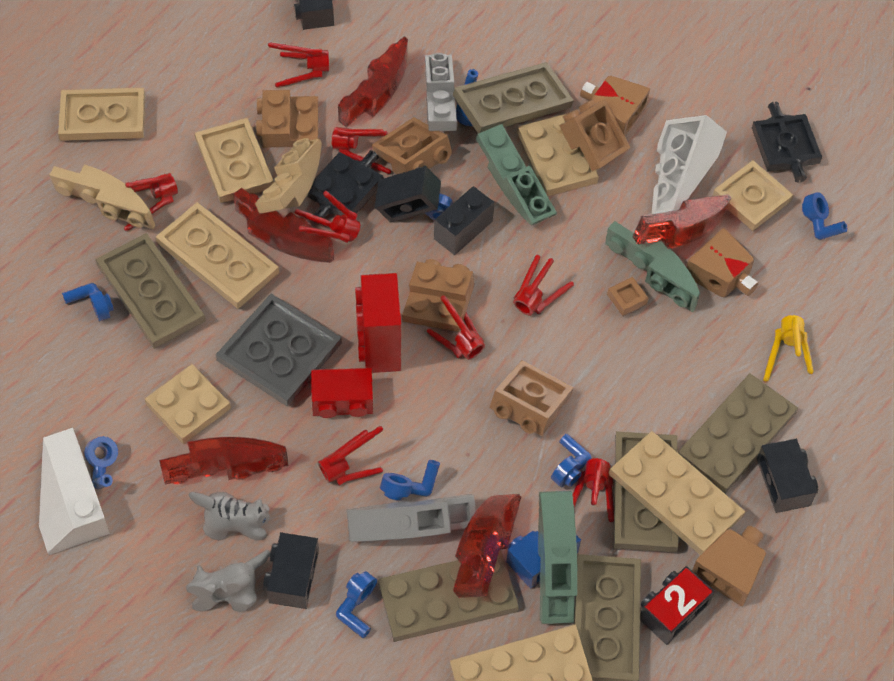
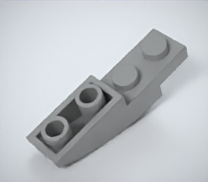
(439, 93)
(410, 519)

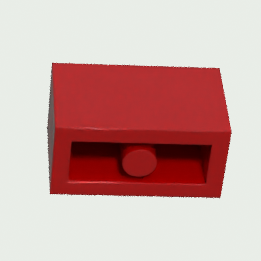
(342, 392)

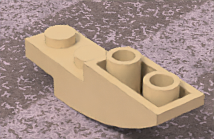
(293, 178)
(109, 192)

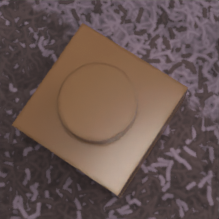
(627, 296)

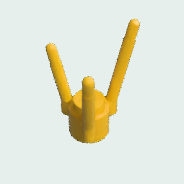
(793, 334)

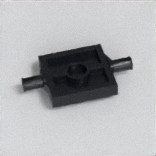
(786, 142)
(346, 180)

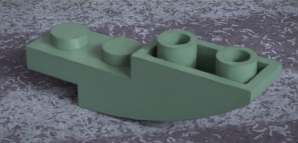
(513, 176)
(663, 267)
(558, 557)

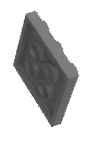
(278, 349)

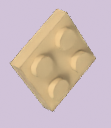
(754, 195)
(187, 404)

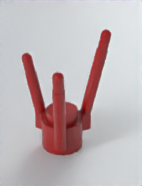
(316, 60)
(347, 139)
(160, 187)
(345, 226)
(529, 297)
(468, 340)
(335, 464)
(596, 478)

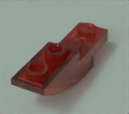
(383, 81)
(684, 225)
(282, 232)
(236, 455)
(481, 542)

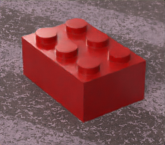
(379, 322)

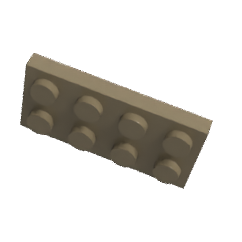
(513, 97)
(150, 290)
(736, 431)
(633, 523)
(425, 600)
(609, 615)

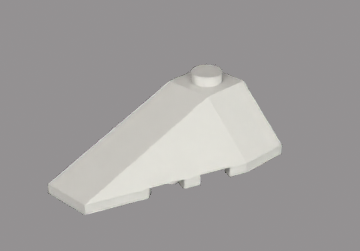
(687, 153)
(67, 496)

